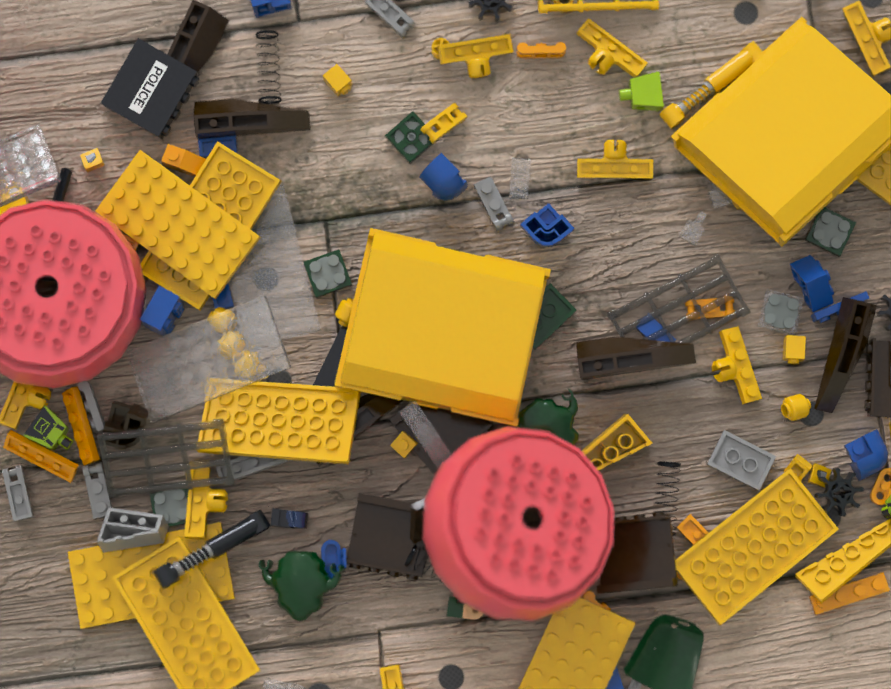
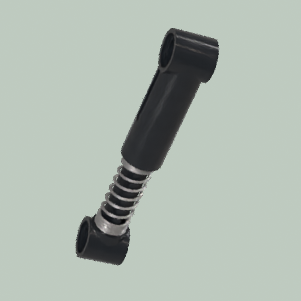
(213, 548)

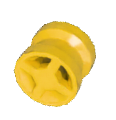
(439, 41)

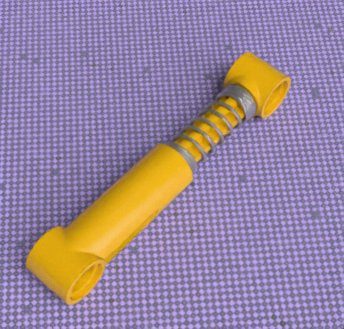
(675, 113)

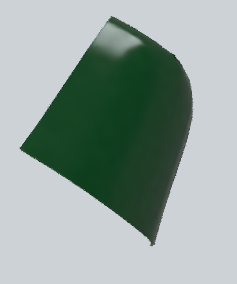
(674, 659)

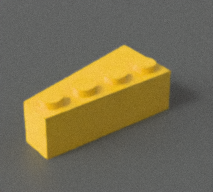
(616, 442)

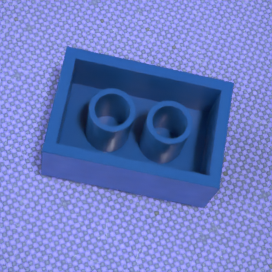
(162, 312)

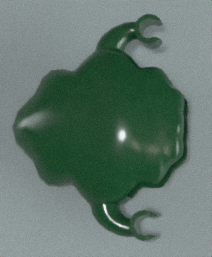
(551, 418)
(300, 582)

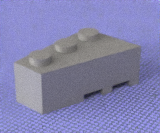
(131, 529)

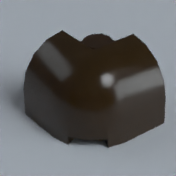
(125, 418)

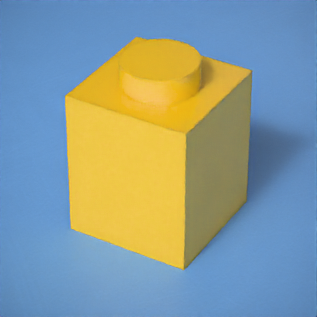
(337, 80)
(794, 349)

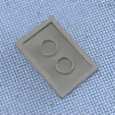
(741, 460)

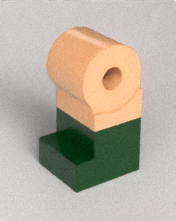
(460, 610)

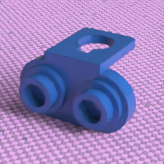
(333, 554)

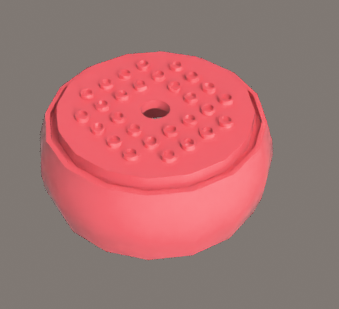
(96, 302)
(479, 533)

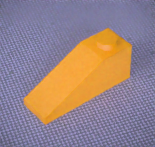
(182, 160)

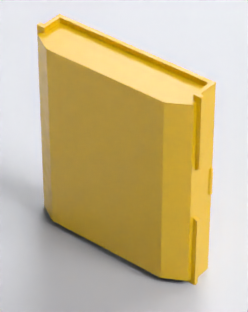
(790, 131)
(442, 327)

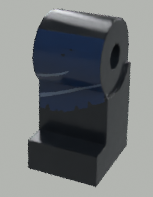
(289, 519)

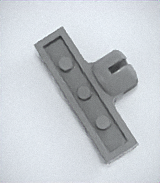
(246, 466)

